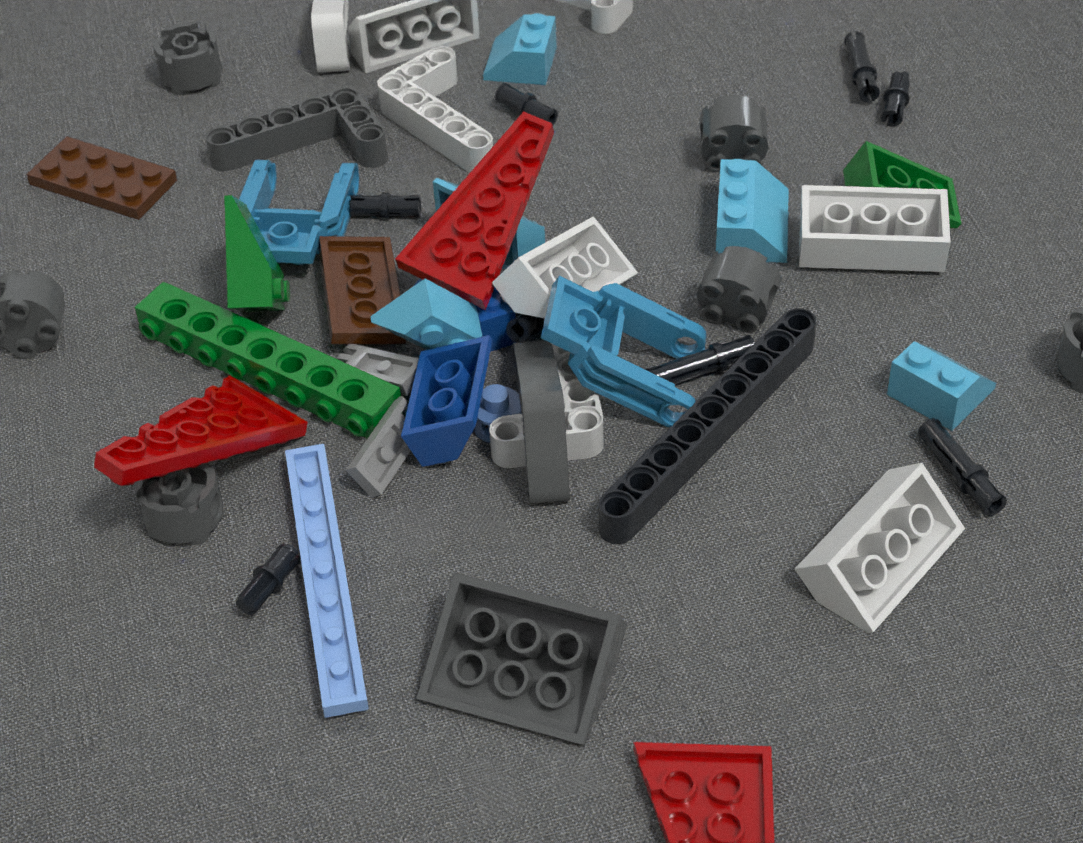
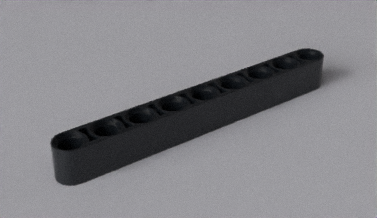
(705, 427)

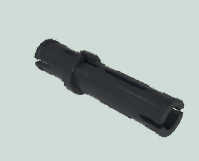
(863, 72)
(714, 358)
(970, 478)

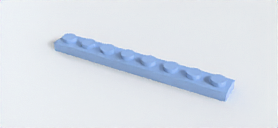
(325, 583)

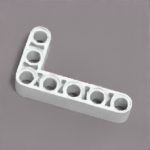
(410, 101)
(582, 422)

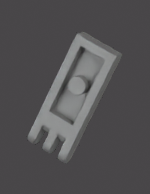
(385, 365)
(382, 452)

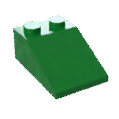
(882, 168)
(252, 272)

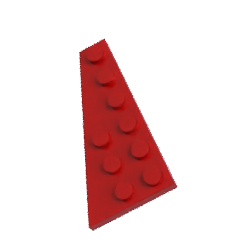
(475, 226)
(200, 431)
(709, 791)

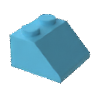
(523, 51)
(430, 317)
(936, 385)

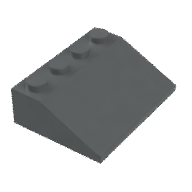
(522, 658)

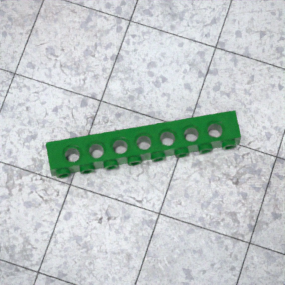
(266, 359)

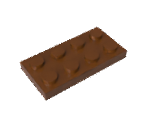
(102, 177)
(358, 283)

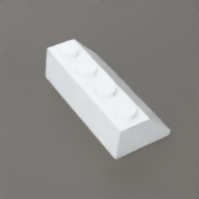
(410, 30)
(874, 228)
(580, 255)
(881, 547)

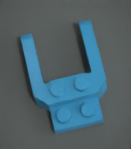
(293, 232)
(591, 330)

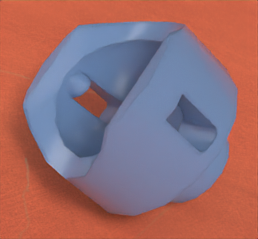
(495, 403)

